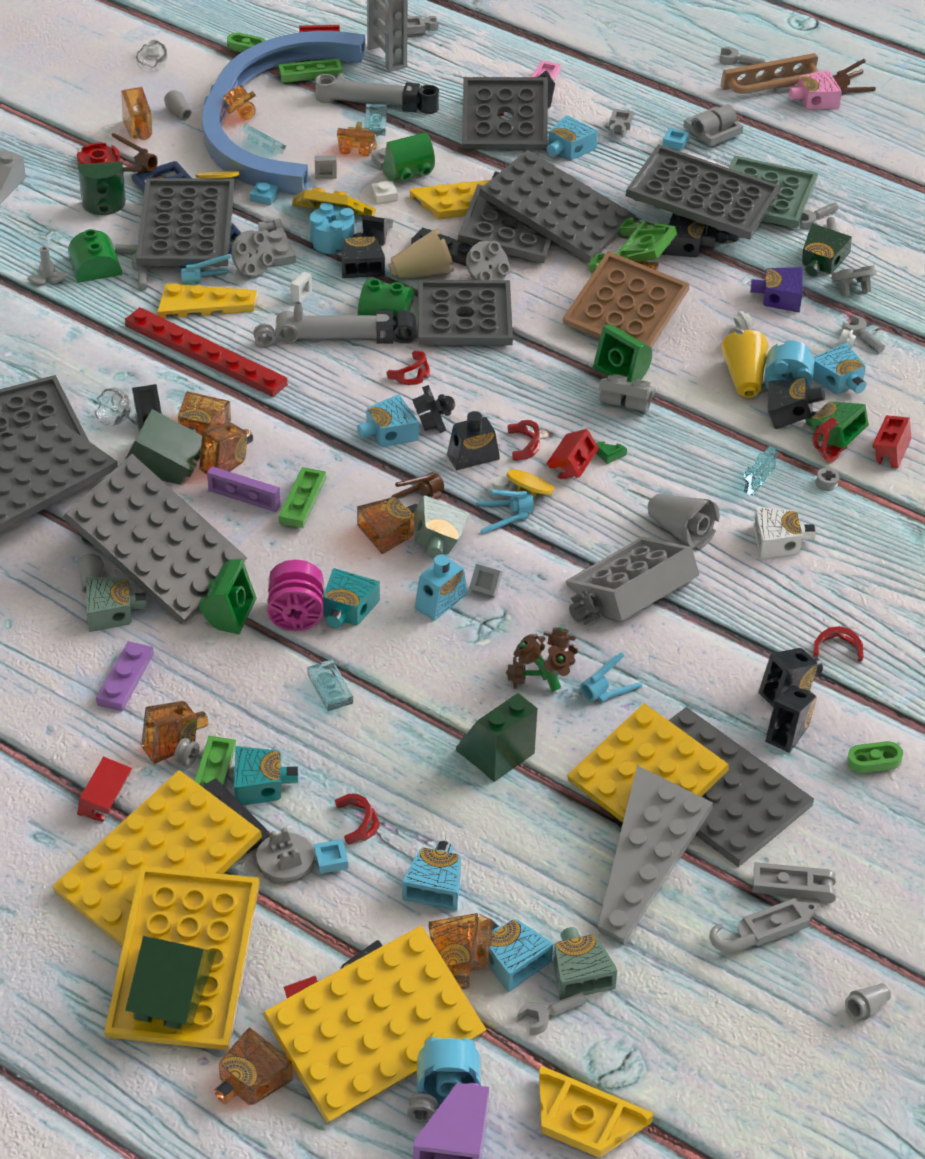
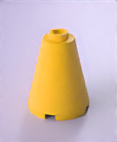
(746, 360)

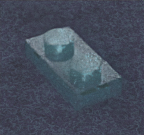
(376, 118)
(268, 142)
(760, 471)
(330, 685)

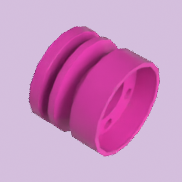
(295, 595)

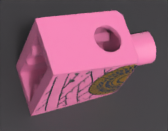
(817, 91)

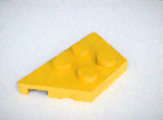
(317, 196)
(448, 199)
(586, 1115)

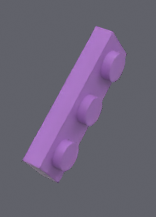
(243, 489)
(125, 676)

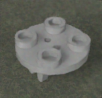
(246, 244)
(487, 261)
(845, 277)
(295, 857)

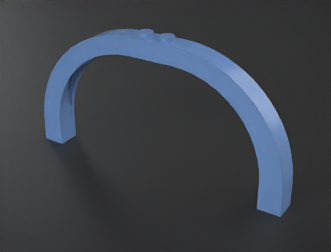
(263, 56)

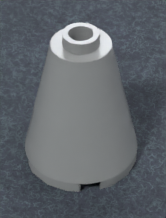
(685, 517)

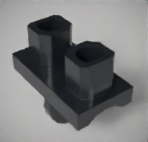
(426, 402)

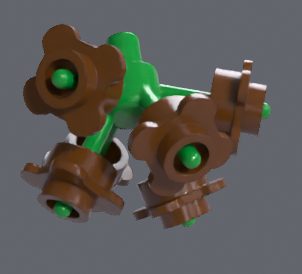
(529, 651)

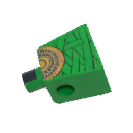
(850, 418)

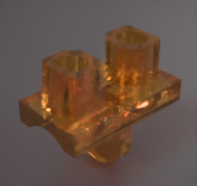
(239, 100)
(356, 138)

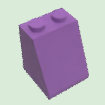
(457, 1126)

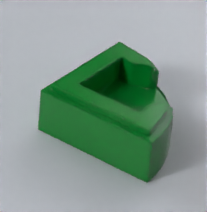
(609, 452)

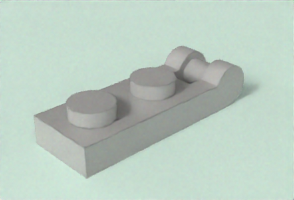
(279, 242)
(794, 881)

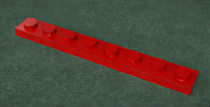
(206, 352)

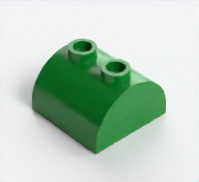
(409, 157)
(93, 256)
(384, 297)
(622, 354)
(229, 598)

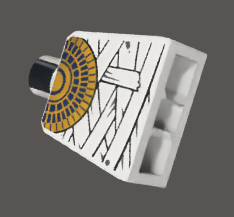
(780, 532)

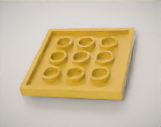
(653, 744)

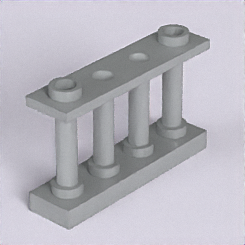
(388, 30)

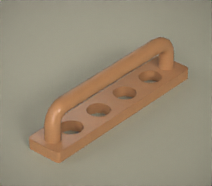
(754, 83)

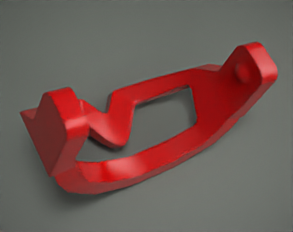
(399, 375)
(522, 428)
(824, 429)
(840, 632)
(361, 833)

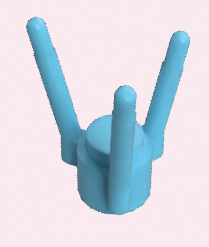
(191, 274)
(520, 502)
(597, 684)

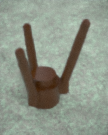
(843, 79)
(143, 159)
(429, 485)

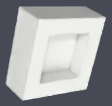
(384, 191)
(301, 287)

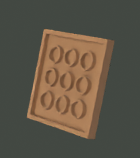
(627, 298)

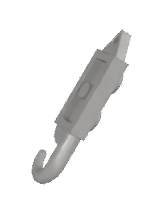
(767, 925)

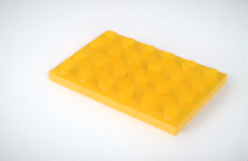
(172, 829)
(195, 911)
(370, 1021)

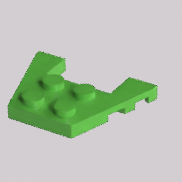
(644, 243)

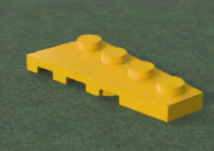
(191, 299)

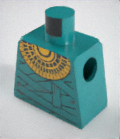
(349, 598)
(260, 775)

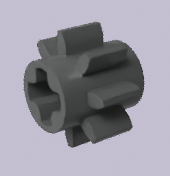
(585, 607)

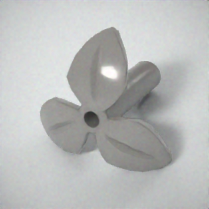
(46, 270)

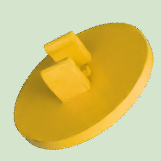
(217, 174)
(530, 482)

